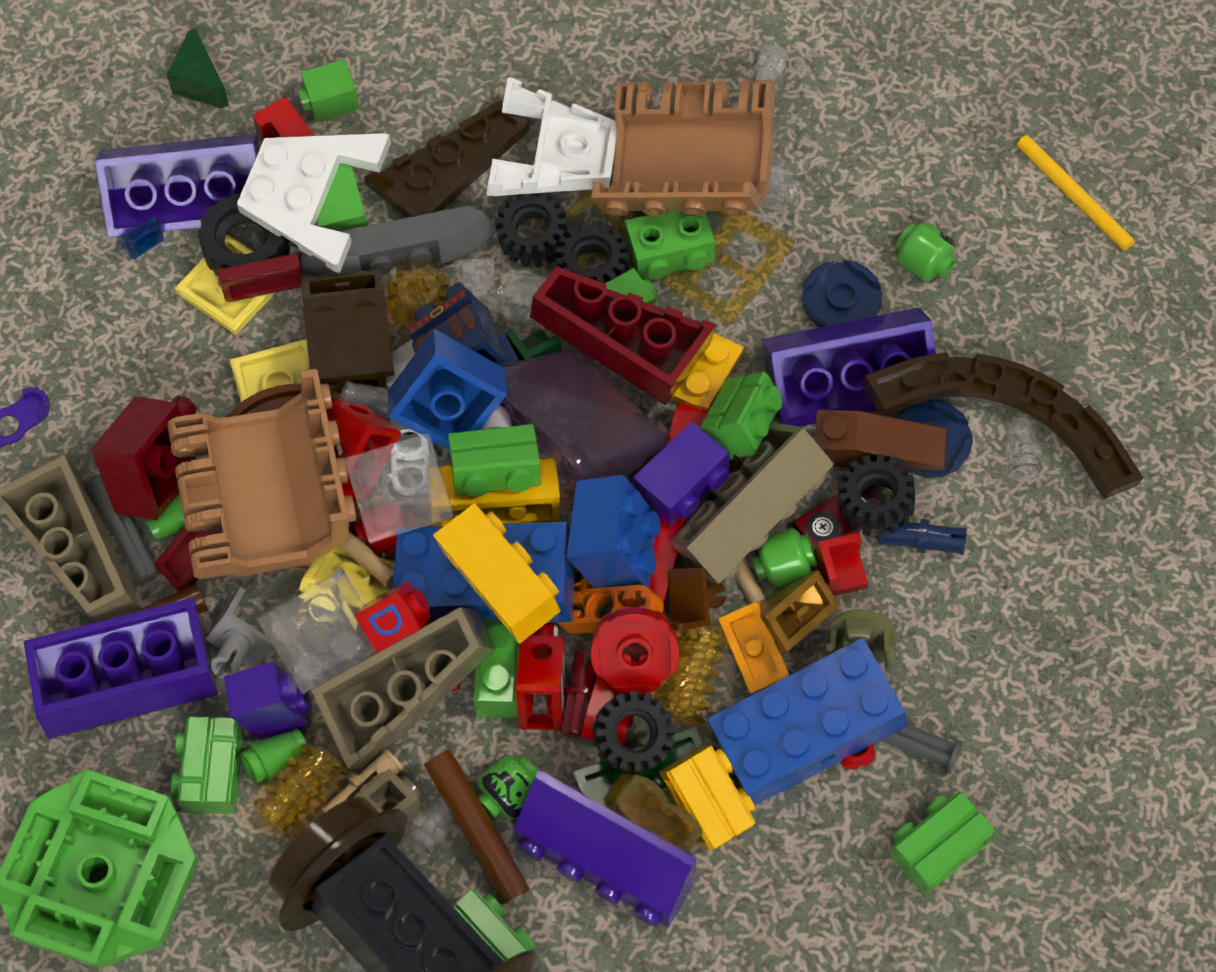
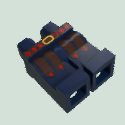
(461, 319)

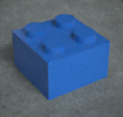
(446, 389)
(612, 533)

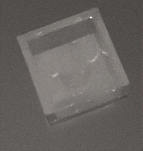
(399, 487)
(318, 630)

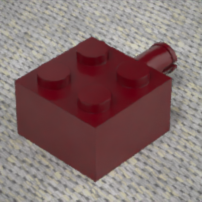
(138, 457)

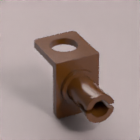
(692, 598)

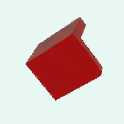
(841, 564)

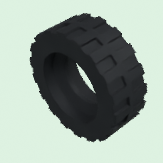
(215, 228)

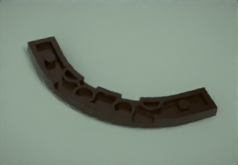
(1017, 387)

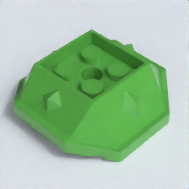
(87, 827)

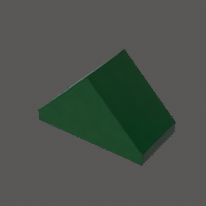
(194, 74)

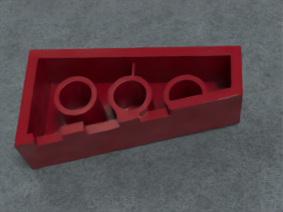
(622, 332)

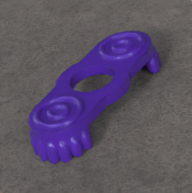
(28, 411)

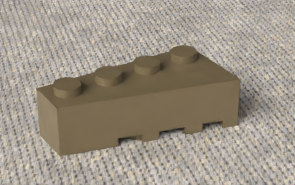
(752, 501)
(70, 537)
(395, 688)

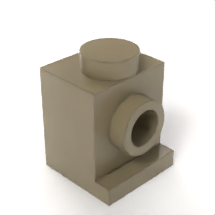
(395, 793)

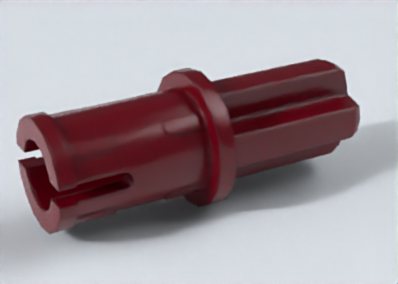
(578, 695)

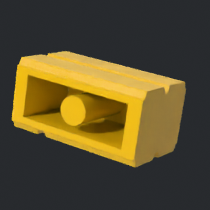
(706, 791)

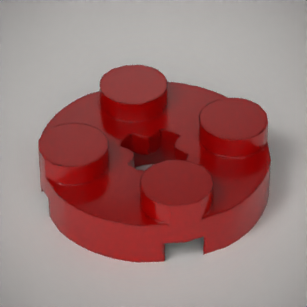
(639, 626)

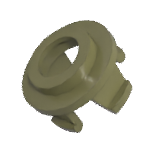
(860, 625)

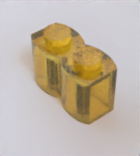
(649, 808)

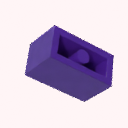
(683, 474)
(267, 701)

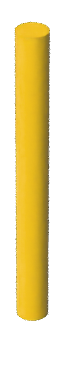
(1075, 193)

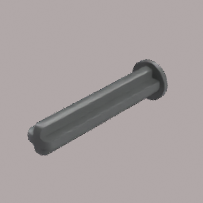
(125, 532)
(926, 746)

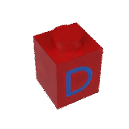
(393, 615)

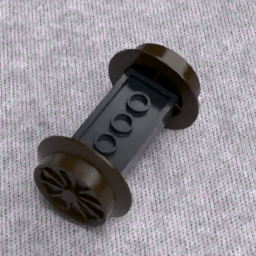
(376, 899)

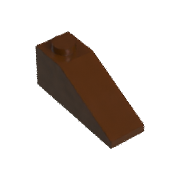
(855, 434)

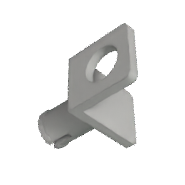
(236, 640)

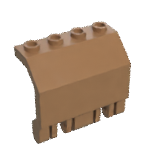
(691, 150)
(265, 484)

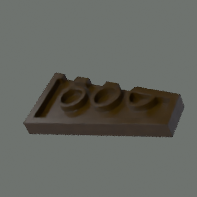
(448, 164)

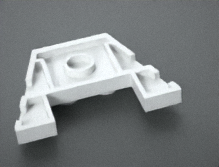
(571, 149)
(294, 180)

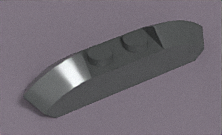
(410, 240)

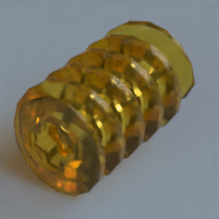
(686, 685)
(299, 789)

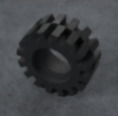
(522, 210)
(593, 241)
(877, 516)
(660, 732)

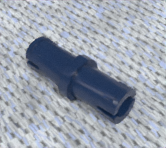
(927, 536)

